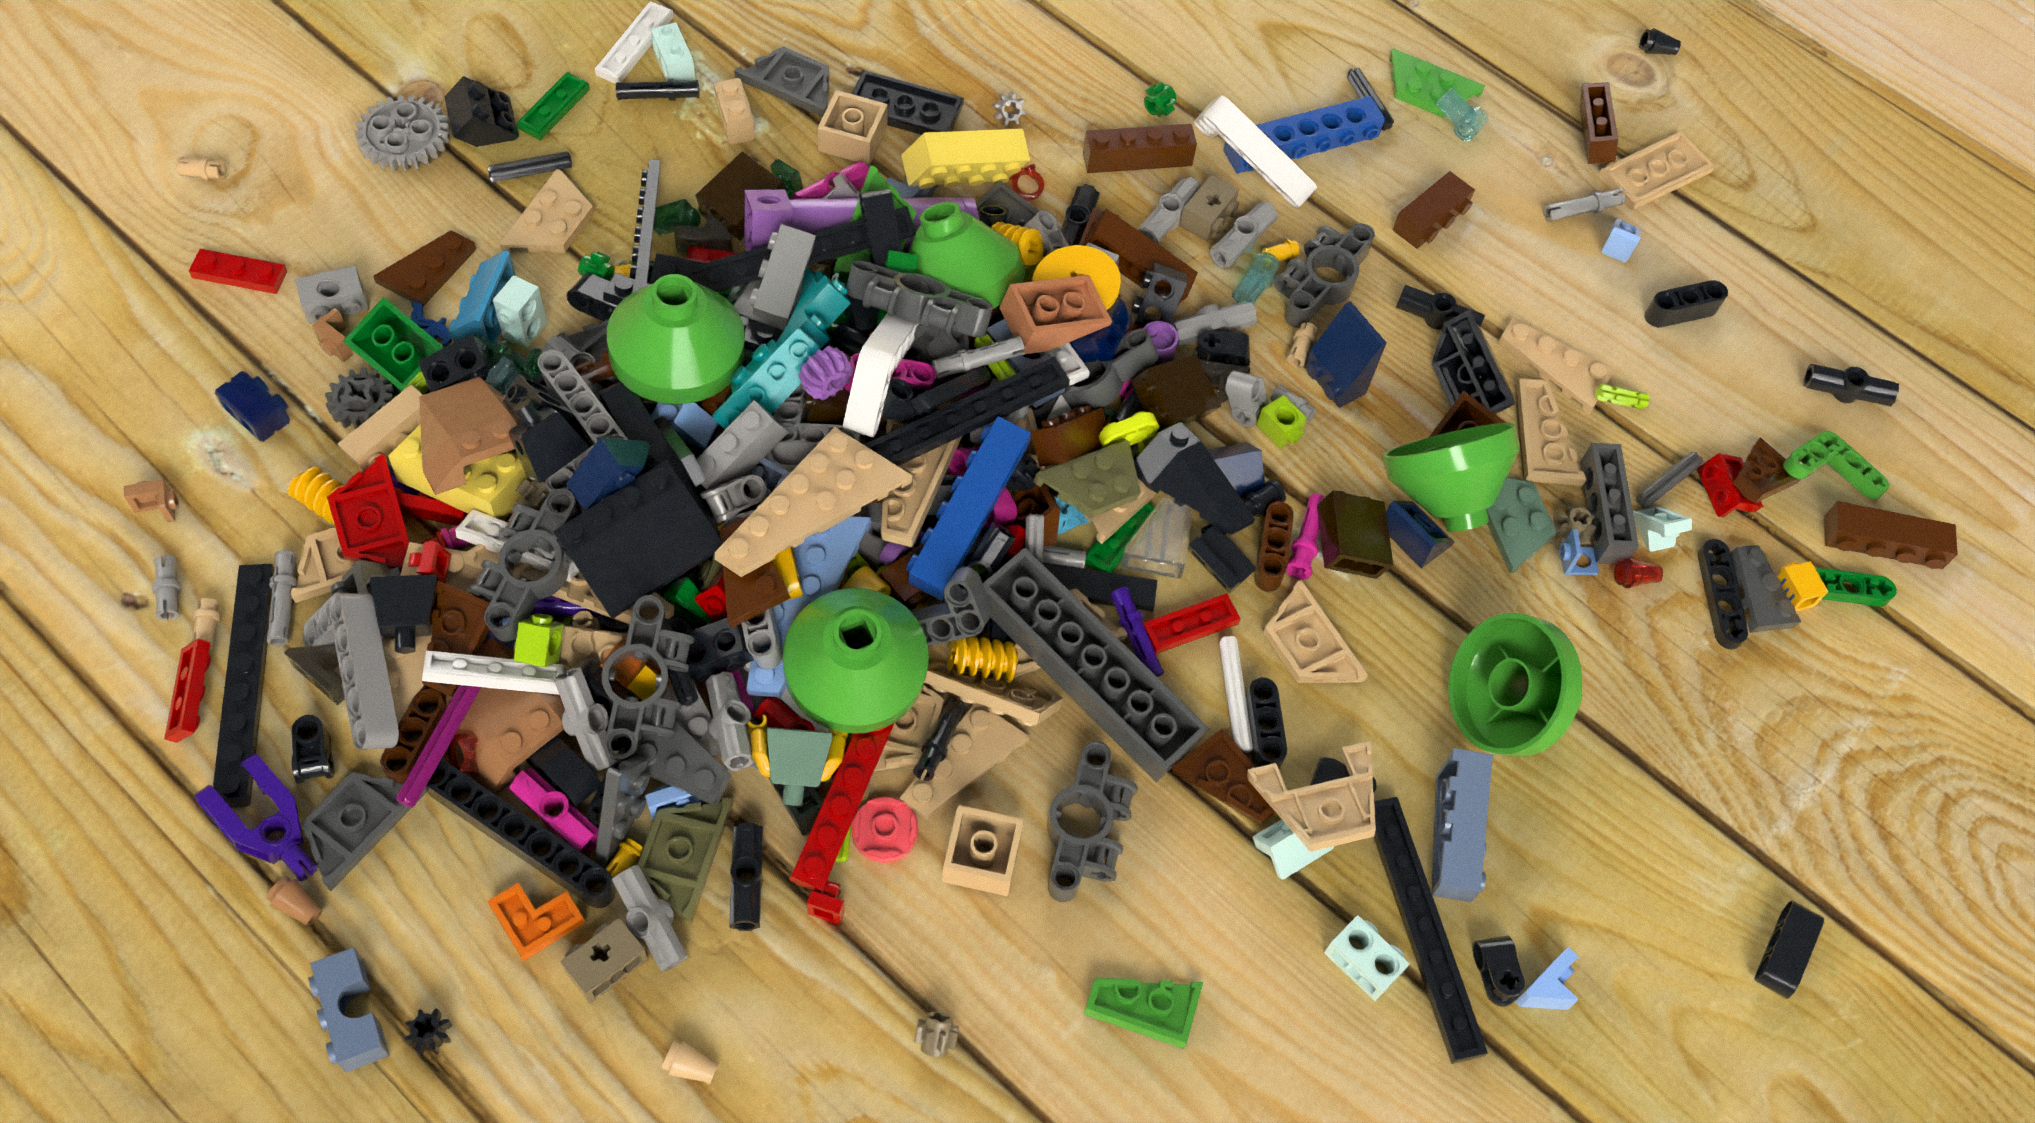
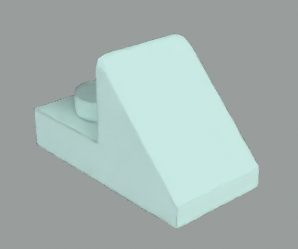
(1660, 526)

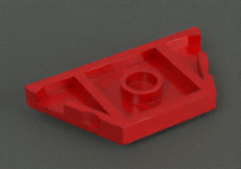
(370, 517)

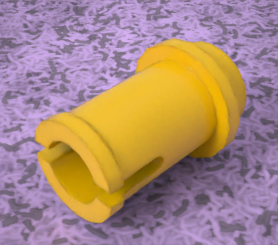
(1284, 251)
(625, 857)

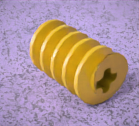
(1027, 240)
(312, 491)
(983, 655)

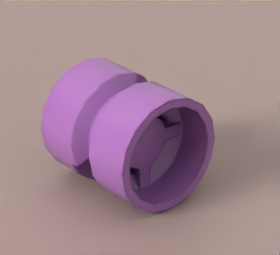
(1164, 338)

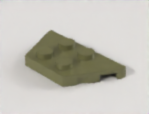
(1095, 480)
(682, 852)

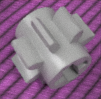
(1010, 115)

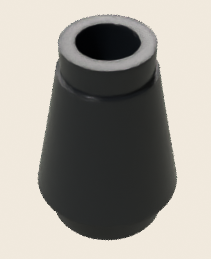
(1657, 42)

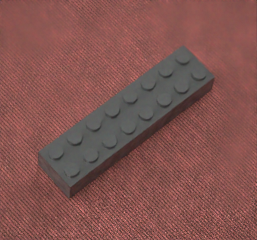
(1092, 665)

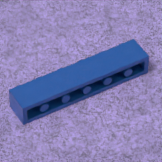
(969, 507)

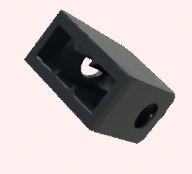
(544, 441)
(404, 608)

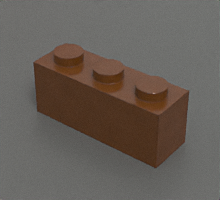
(1598, 123)
(1434, 210)
(1068, 435)

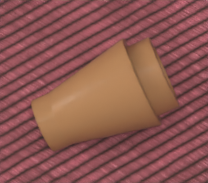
(293, 900)

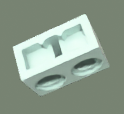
(672, 53)
(520, 311)
(1361, 963)

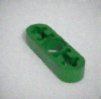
(1862, 582)

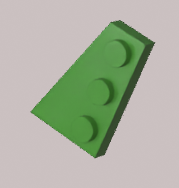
(1151, 1009)

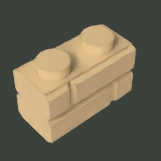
(734, 111)

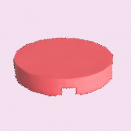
(884, 829)

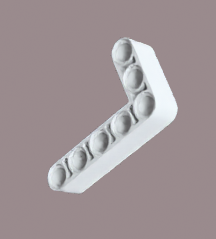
(1256, 149)
(873, 373)

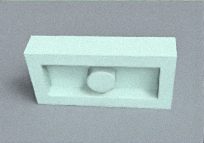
(1285, 849)

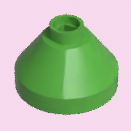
(966, 253)
(675, 341)
(1455, 472)
(1515, 685)
(850, 686)

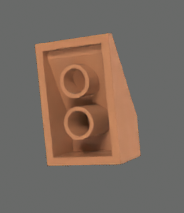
(1053, 312)

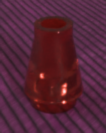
(1635, 573)

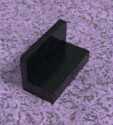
(1221, 558)

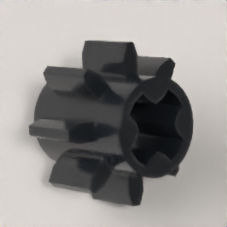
(1024, 474)
(426, 1022)

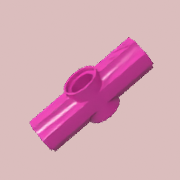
(854, 173)
(542, 798)

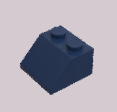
(607, 469)

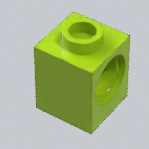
(1281, 412)
(539, 640)

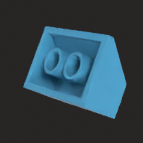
(477, 309)

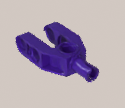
(256, 841)

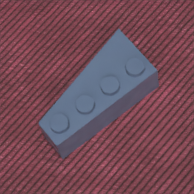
(1461, 825)

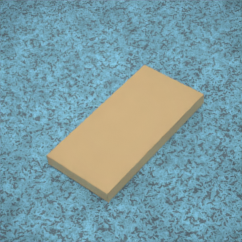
(1657, 170)

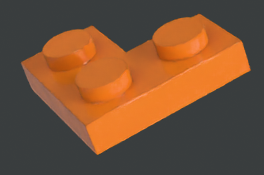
(531, 928)

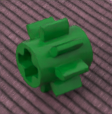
(1160, 99)
(597, 265)

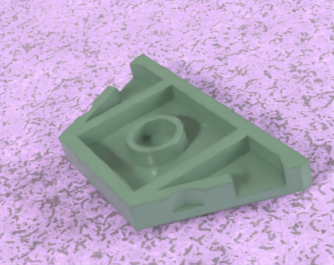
(1519, 522)

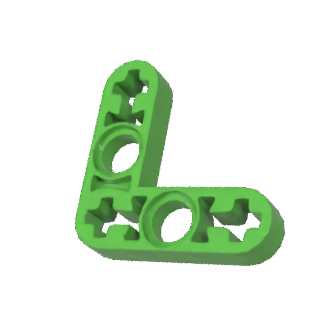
(1840, 457)

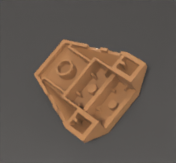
(462, 428)
(507, 725)

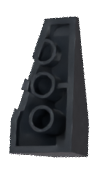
(1186, 471)

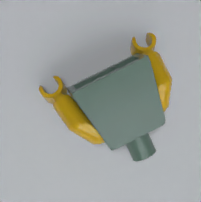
(795, 757)

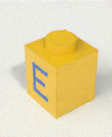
(1802, 584)

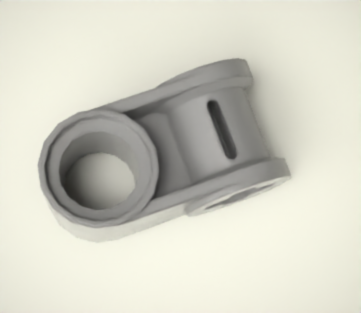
(1050, 231)
(1246, 397)
(729, 497)

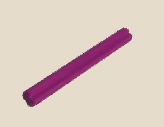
(437, 745)

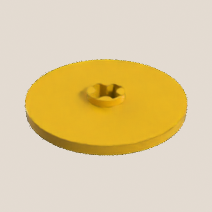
(1082, 261)

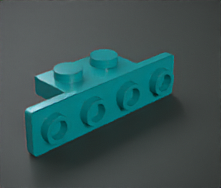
(766, 374)

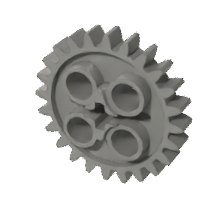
(402, 132)

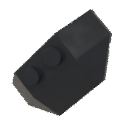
(1469, 365)

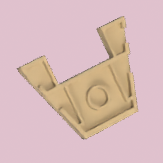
(1326, 811)

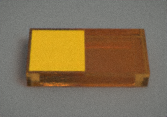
(636, 675)

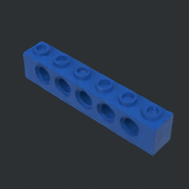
(1318, 130)

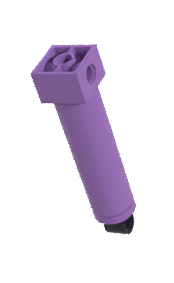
(770, 208)

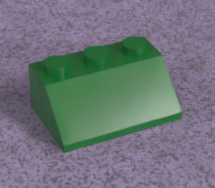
(391, 343)

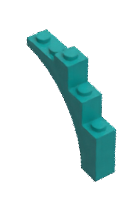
(817, 308)

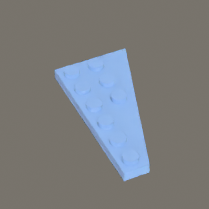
(821, 570)

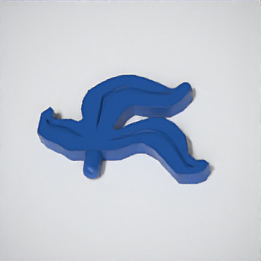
(433, 328)

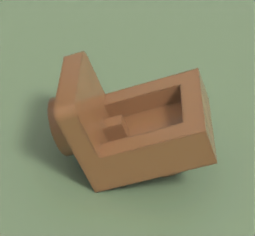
(329, 335)
(152, 496)

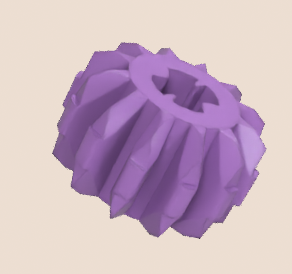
(825, 373)

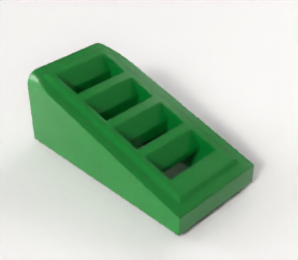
(681, 596)

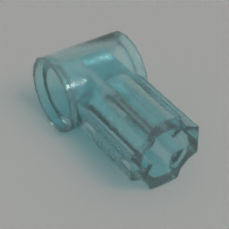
(1467, 119)
(1256, 280)

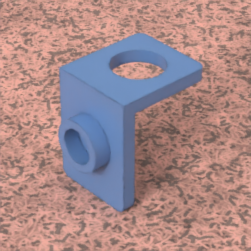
(1571, 552)

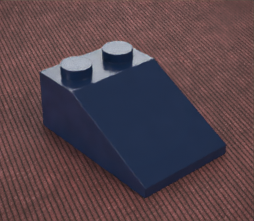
(1346, 356)

